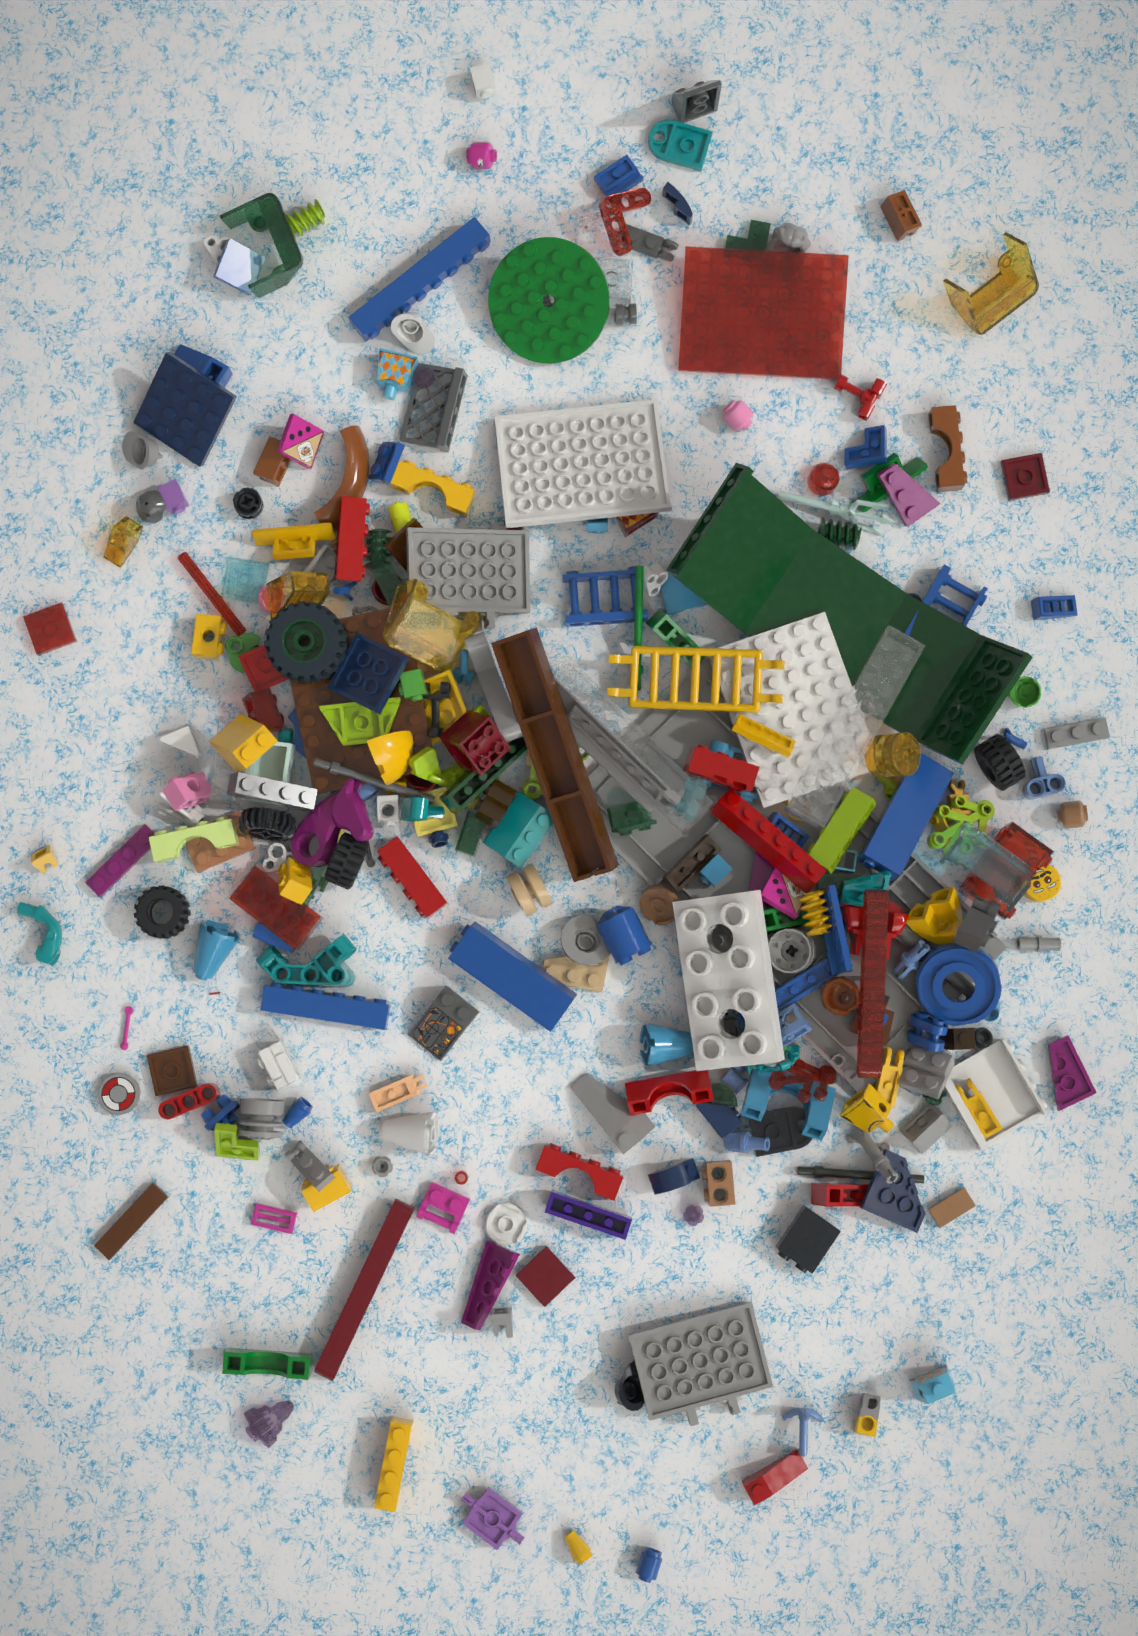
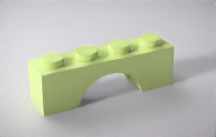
(168, 845)

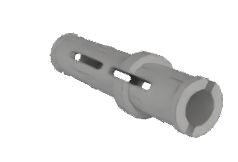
(880, 1162)

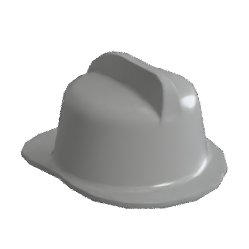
(140, 450)

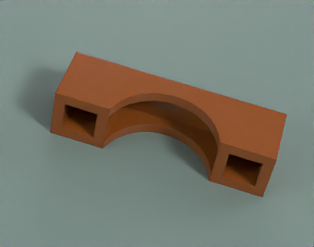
(944, 423)

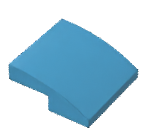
(679, 597)

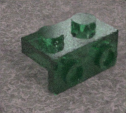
(628, 817)

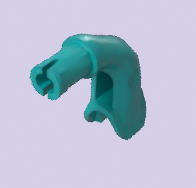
(48, 951)

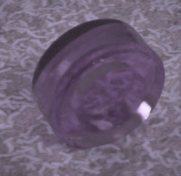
(423, 377)

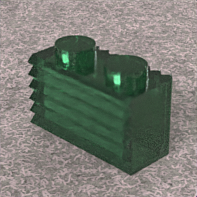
(470, 835)

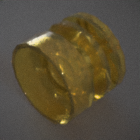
(893, 755)

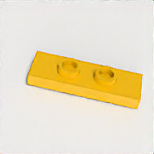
(763, 735)

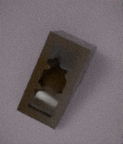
(959, 1039)

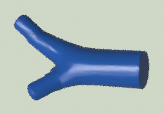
(344, 590)
(1014, 740)

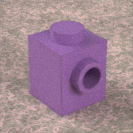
(173, 497)

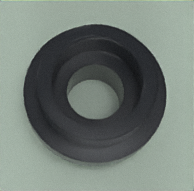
(988, 1038)

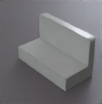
(926, 1128)

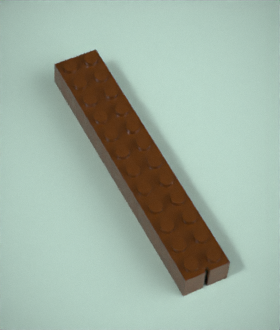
(555, 754)

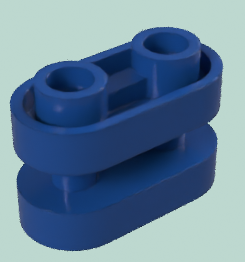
(932, 1025)

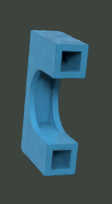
(816, 1112)

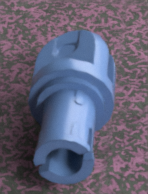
(911, 959)
(744, 1142)

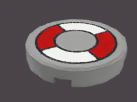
(119, 1093)

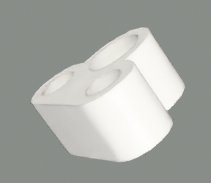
(215, 250)
(653, 578)
(277, 861)

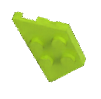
(358, 724)

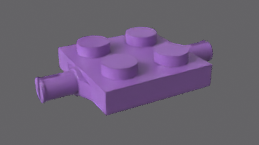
(492, 1518)

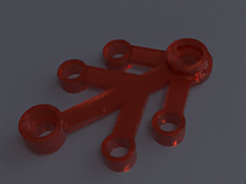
(825, 1075)

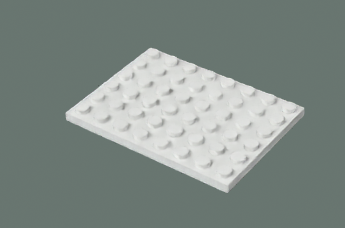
(582, 463)
(812, 693)

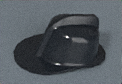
(629, 1390)

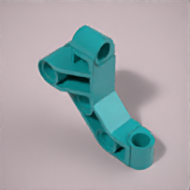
(327, 965)

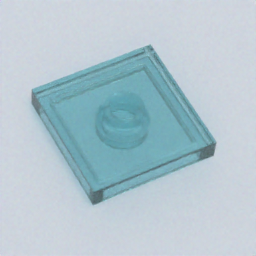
(244, 579)

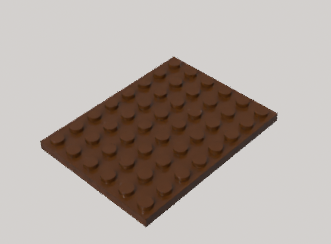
(319, 737)

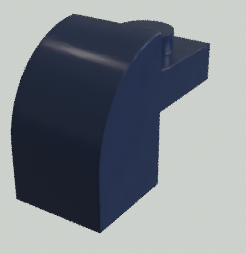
(673, 1176)

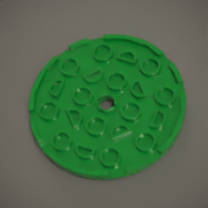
(579, 294)

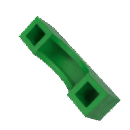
(251, 1361)

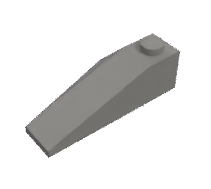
(612, 1113)

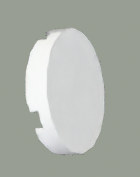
(506, 1224)

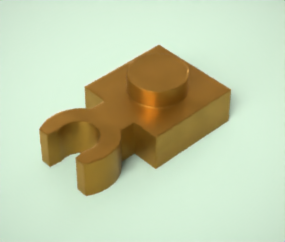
(955, 792)

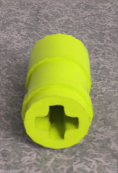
(399, 515)

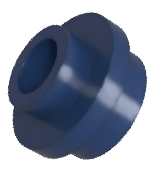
(438, 839)

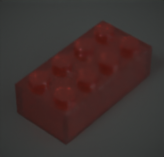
(285, 918)

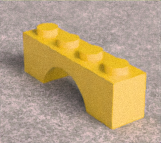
(409, 478)
(393, 1464)

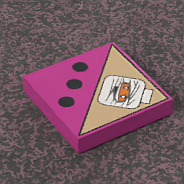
(300, 441)
(782, 894)

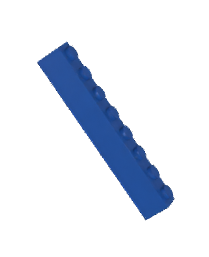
(420, 279)

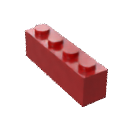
(350, 539)
(412, 877)

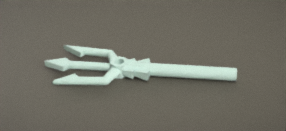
(842, 509)

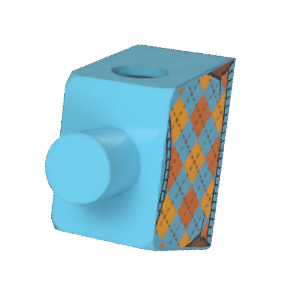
(395, 371)
(934, 1385)

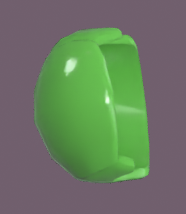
(1025, 692)

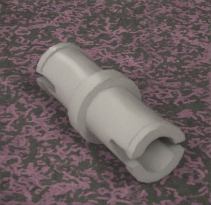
(1038, 943)

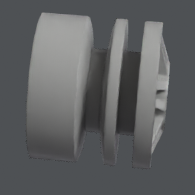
(781, 944)
(261, 1118)

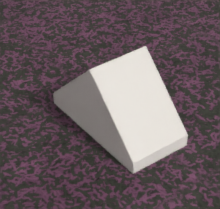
(183, 740)

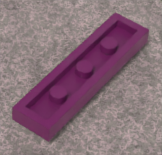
(121, 862)

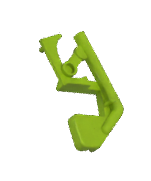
(426, 764)

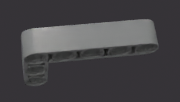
(492, 686)

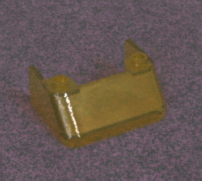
(999, 295)

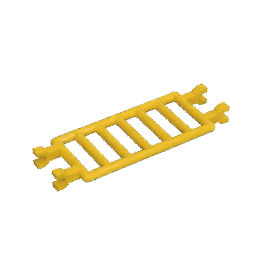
(696, 654)

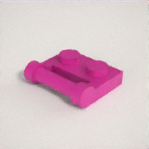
(446, 1201)

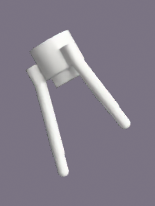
(189, 816)

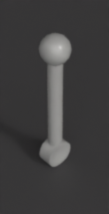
(850, 1139)

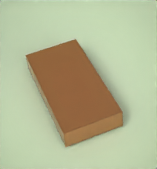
(951, 1207)

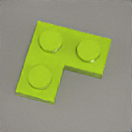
(230, 1146)

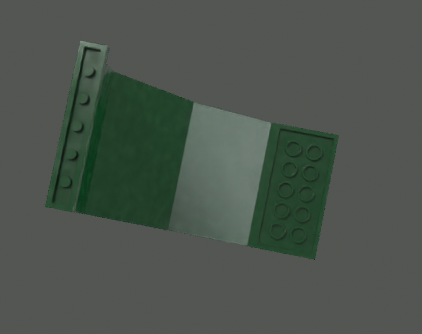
(772, 569)

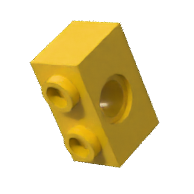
(208, 624)
(294, 880)

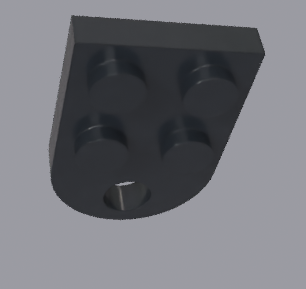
(781, 1129)

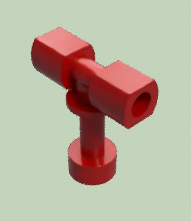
(867, 397)

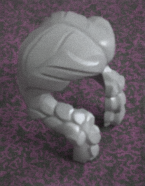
(789, 236)

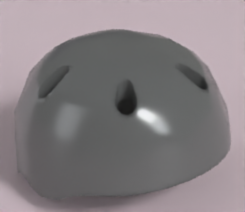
(150, 506)

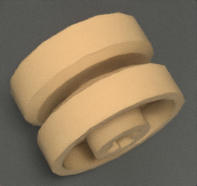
(528, 890)

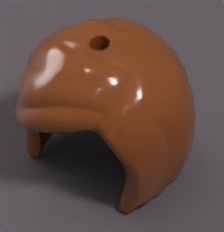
(835, 993)

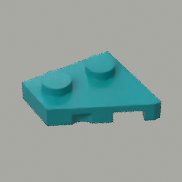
(853, 889)

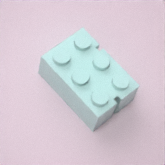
(275, 765)

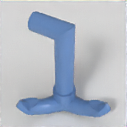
(803, 1416)

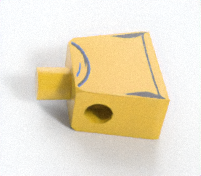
(867, 1110)

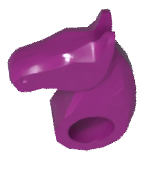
(336, 812)

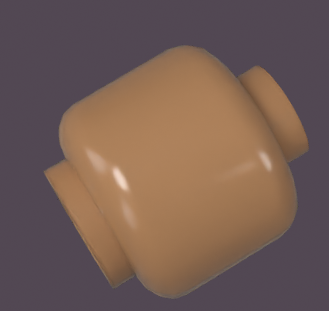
(1072, 814)

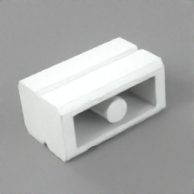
(278, 1065)

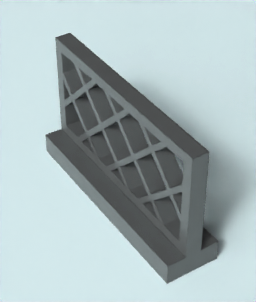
(449, 414)

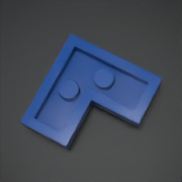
(872, 452)

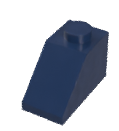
(720, 1117)

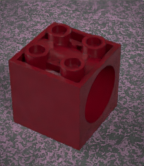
(474, 742)

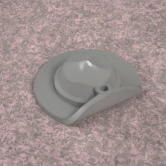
(583, 941)

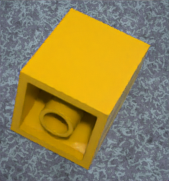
(242, 742)

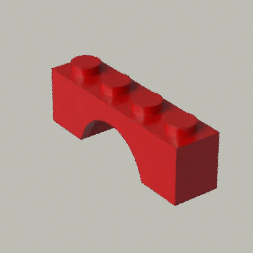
(645, 1093)
(605, 1181)

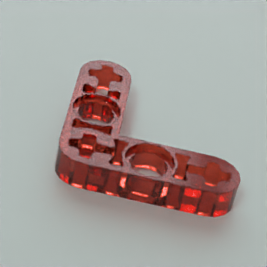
(617, 208)

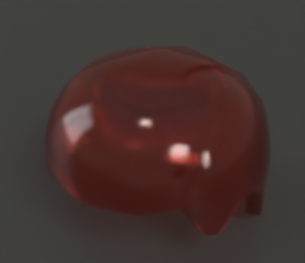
(823, 479)

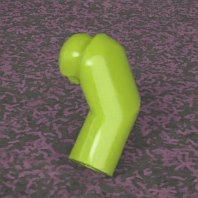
(889, 786)

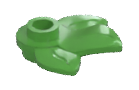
(246, 643)

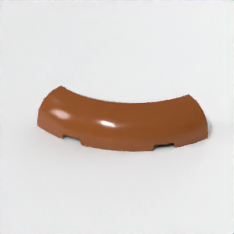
(355, 475)

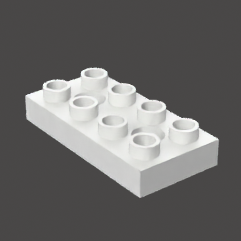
(728, 980)

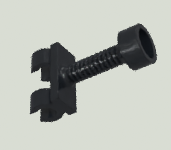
(445, 689)

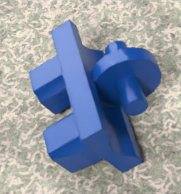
(228, 1108)

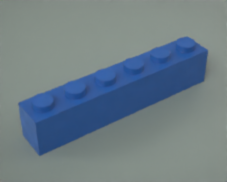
(325, 1007)

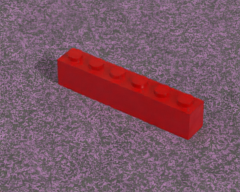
(768, 841)

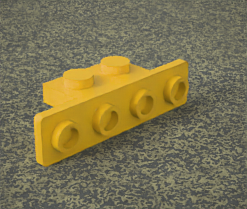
(293, 541)

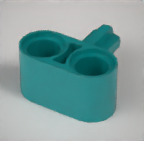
(417, 810)

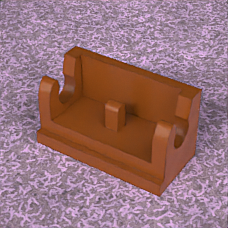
(900, 215)
(271, 465)

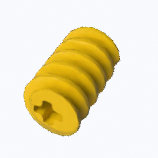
(815, 913)

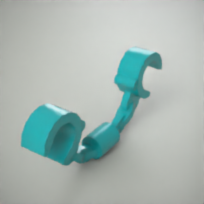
(791, 1054)

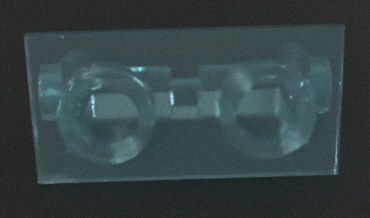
(693, 790)

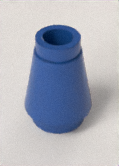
(297, 1112)

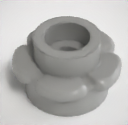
(388, 1166)

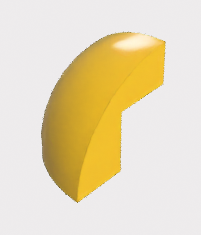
(392, 754)
(938, 917)

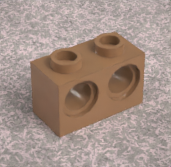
(724, 1182)

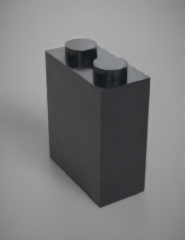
(807, 1240)

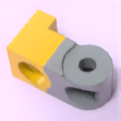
(867, 1415)

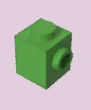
(413, 685)

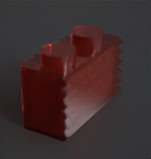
(263, 708)

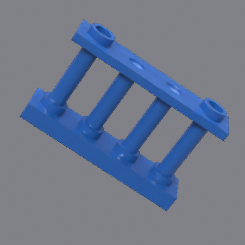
(934, 596)
(596, 616)

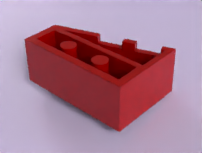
(720, 769)

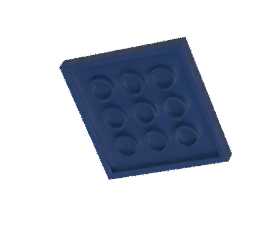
(184, 409)

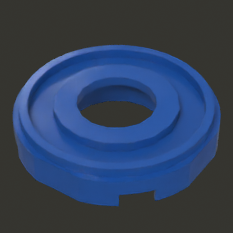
(955, 958)

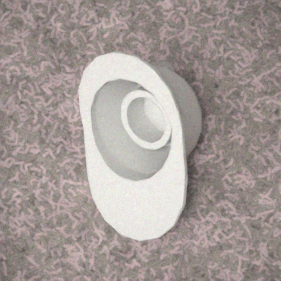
(413, 333)

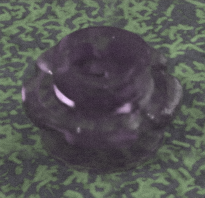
(687, 1215)

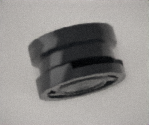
(248, 503)

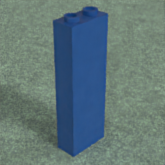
(905, 818)
(511, 975)

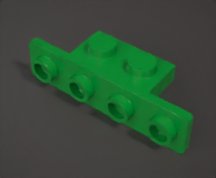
(875, 490)

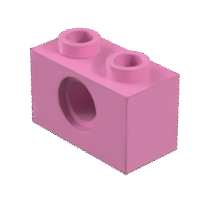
(187, 790)

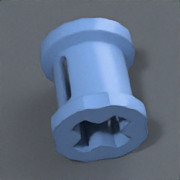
(734, 1080)

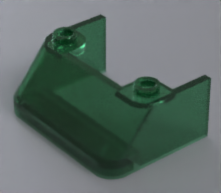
(263, 214)

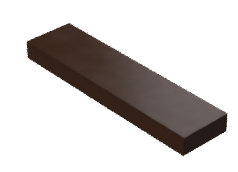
(131, 1221)

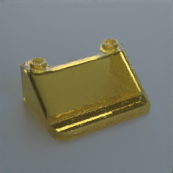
(426, 630)

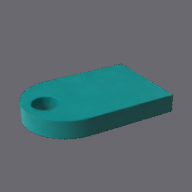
(682, 144)

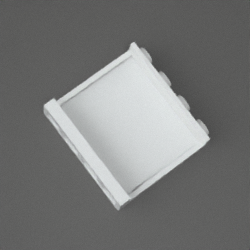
(1003, 1086)

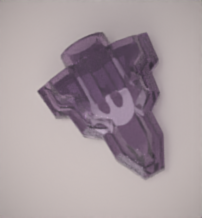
(267, 1421)

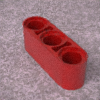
(179, 1101)

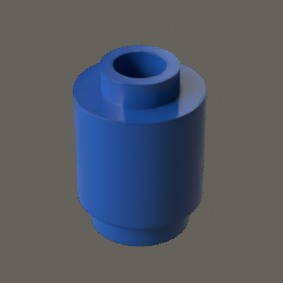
(649, 1564)

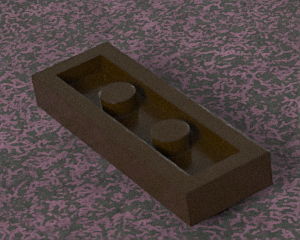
(691, 863)

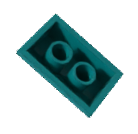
(519, 830)

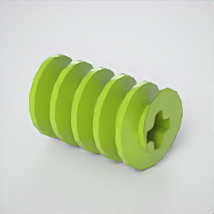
(306, 218)

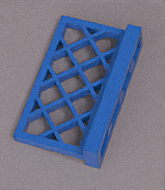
(835, 941)

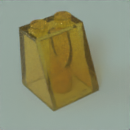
(297, 587)

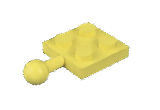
(434, 824)

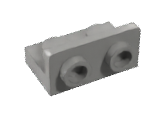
(323, 562)

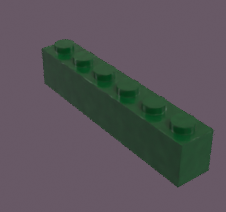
(471, 784)

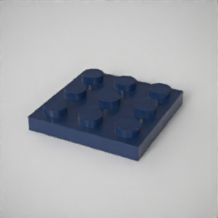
(368, 673)

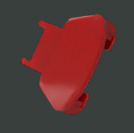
(852, 920)

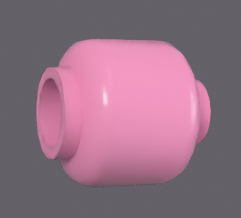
(738, 415)

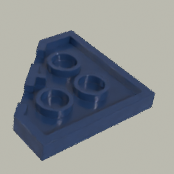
(895, 1201)

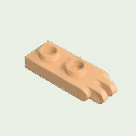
(396, 1092)

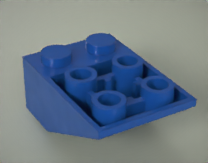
(205, 364)

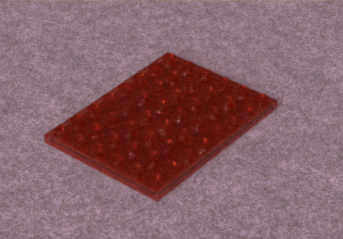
(763, 313)

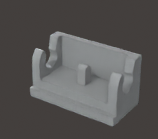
(502, 1317)

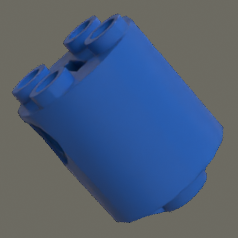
(623, 934)

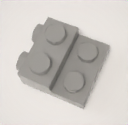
(926, 1071)

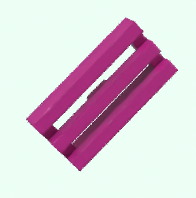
(277, 1210)

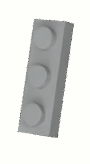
(1076, 733)

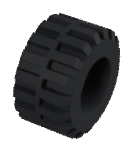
(999, 762)
(346, 861)
(145, 907)

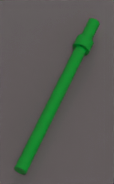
(638, 616)

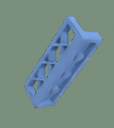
(791, 1031)

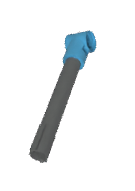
(910, 939)

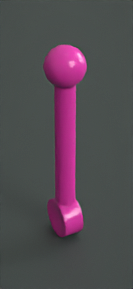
(128, 1010)

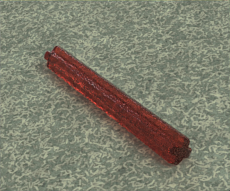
(211, 594)

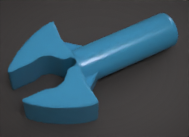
(463, 670)

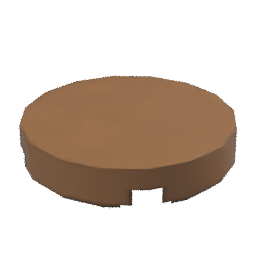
(657, 904)

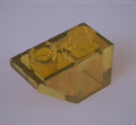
(122, 541)

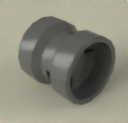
(626, 314)

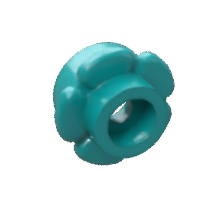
(286, 735)

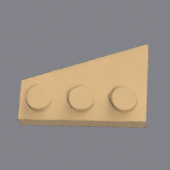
(577, 975)

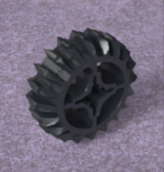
(267, 824)

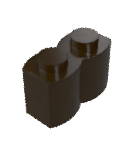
(495, 803)

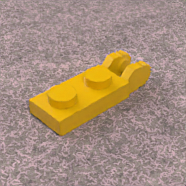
(888, 1084)
(980, 1110)

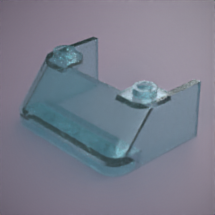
(989, 862)

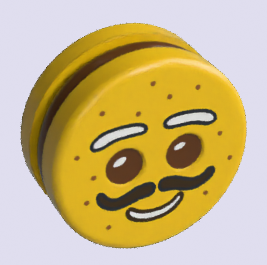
(1044, 884)

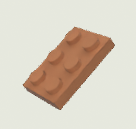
(207, 856)

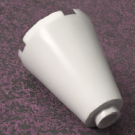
(412, 1132)

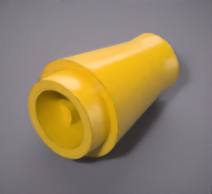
(578, 1548)

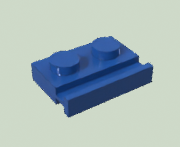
(618, 177)
(386, 462)

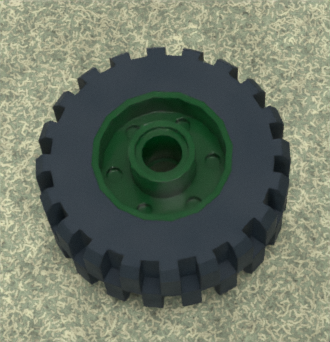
(290, 630)

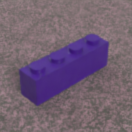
(588, 1214)

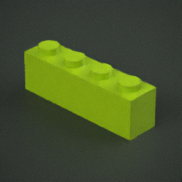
(842, 829)

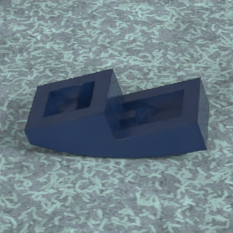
(681, 206)

